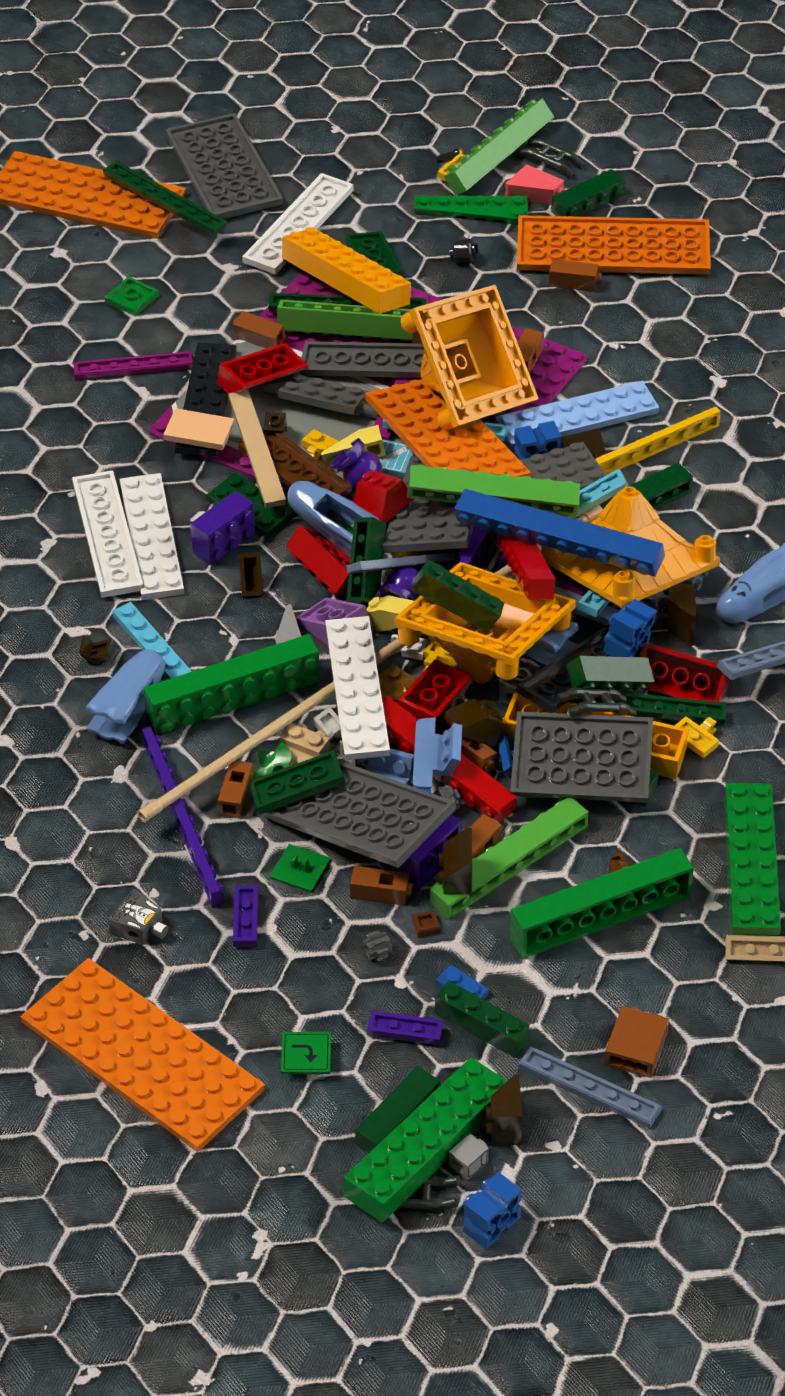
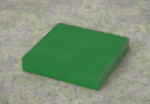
(131, 296)

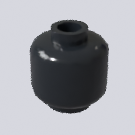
(464, 251)

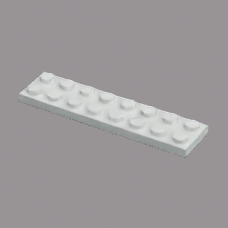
(308, 210)
(107, 534)
(152, 536)
(357, 688)

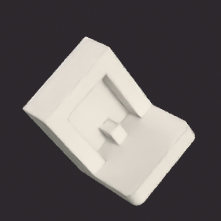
(328, 722)

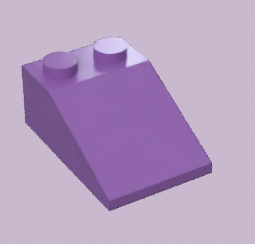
(329, 609)

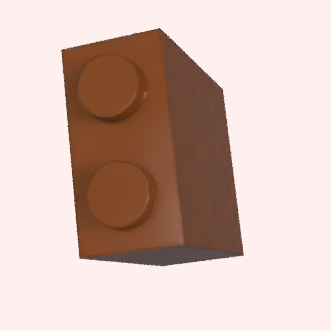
(636, 1041)

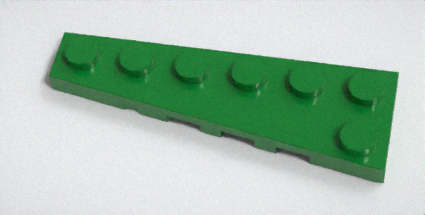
(488, 207)

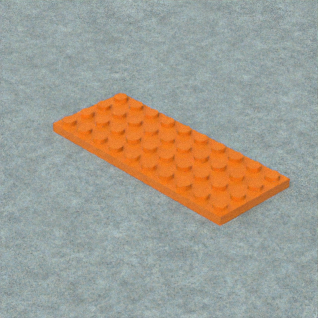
(79, 195)
(615, 244)
(413, 415)
(143, 1054)

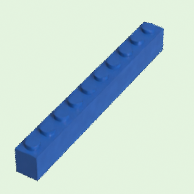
(560, 532)

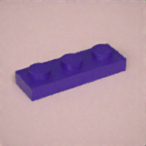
(245, 916)
(405, 1027)

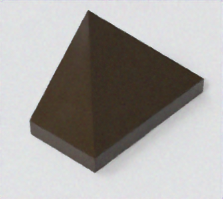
(250, 574)

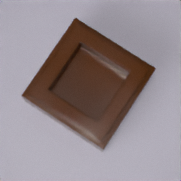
(426, 923)

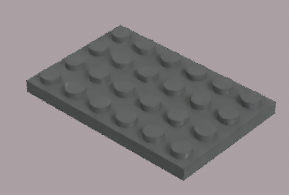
(582, 756)

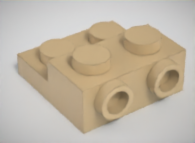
(304, 742)

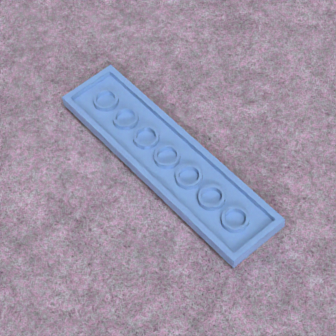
(585, 411)

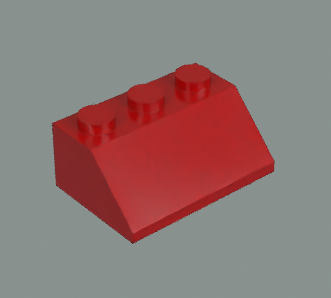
(381, 495)
(433, 690)

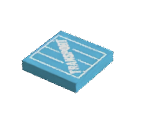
(396, 458)

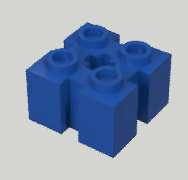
(536, 440)
(629, 630)
(492, 1210)

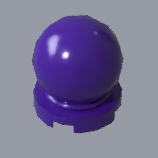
(356, 463)
(399, 584)

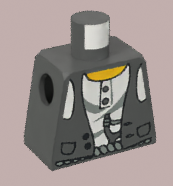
(137, 919)

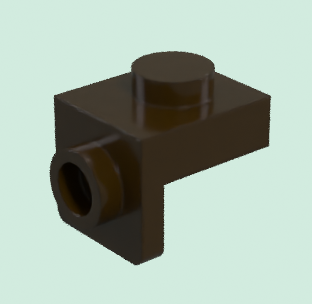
(275, 422)
(97, 652)

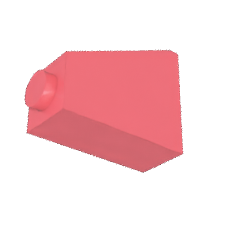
(534, 184)

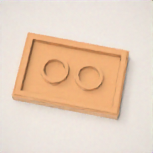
(198, 429)

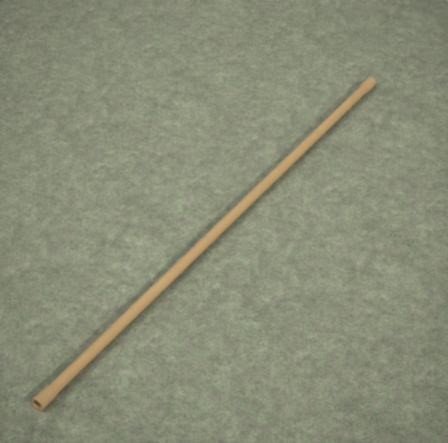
(158, 805)

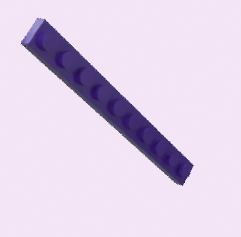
(184, 821)

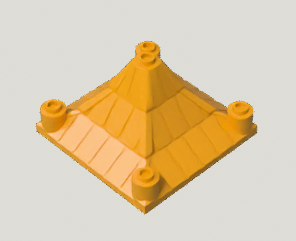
(470, 356)
(634, 515)
(474, 649)

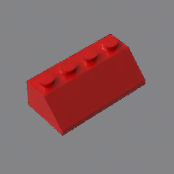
(259, 368)
(321, 558)
(684, 674)

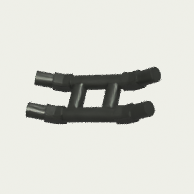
(556, 161)
(607, 695)
(434, 1205)

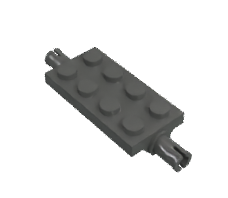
(322, 394)

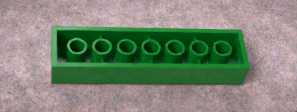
(232, 684)
(751, 860)
(601, 903)
(422, 1141)

